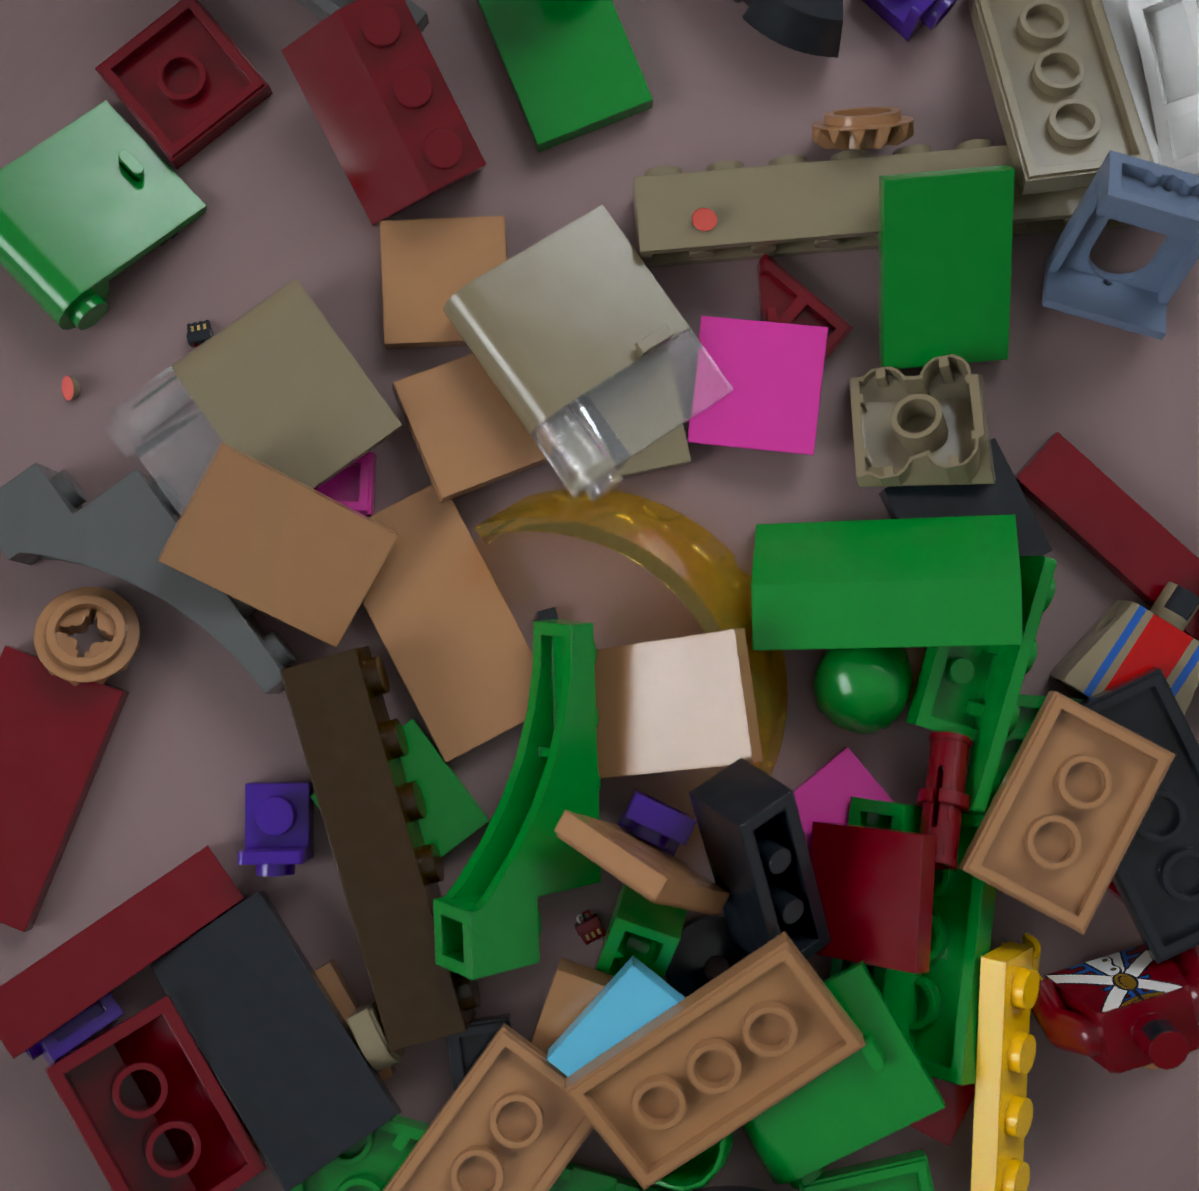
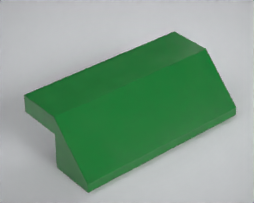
(887, 583)
(941, 1005)

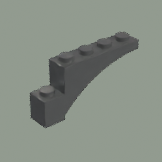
(124, 537)

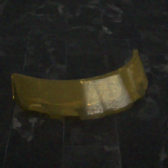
(679, 555)

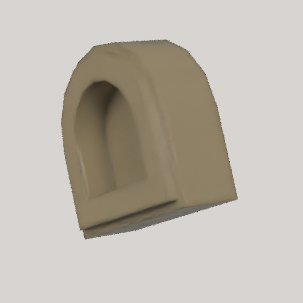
(371, 1037)

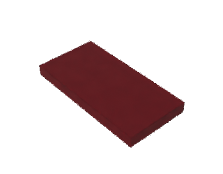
(47, 763)

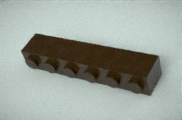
(378, 842)

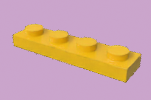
(1002, 1066)

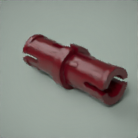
(944, 795)

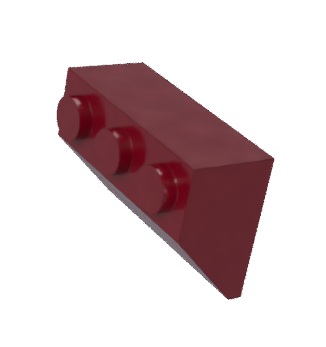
(383, 106)
(154, 1108)

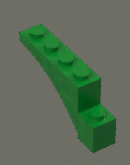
(491, 911)

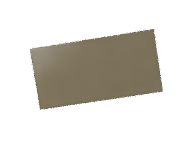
(1057, 89)

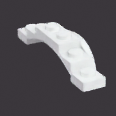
(1162, 69)

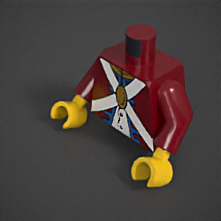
(1122, 1008)

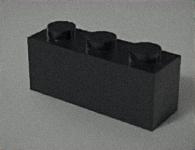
(760, 858)

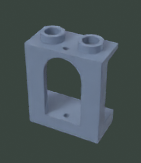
(1143, 197)

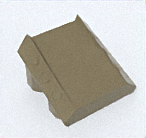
(921, 426)

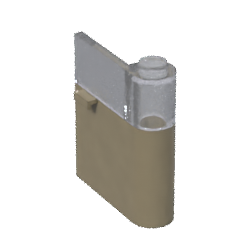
(586, 350)
(265, 385)

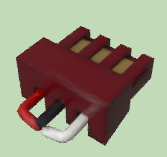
(589, 928)

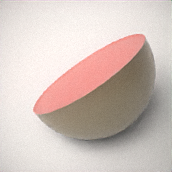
(704, 218)
(70, 388)

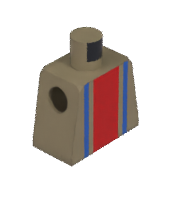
(1135, 640)

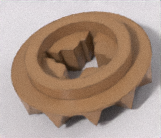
(863, 128)
(73, 614)

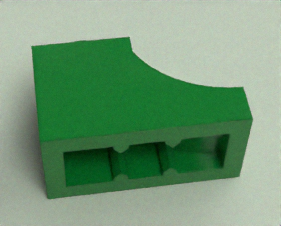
(642, 931)

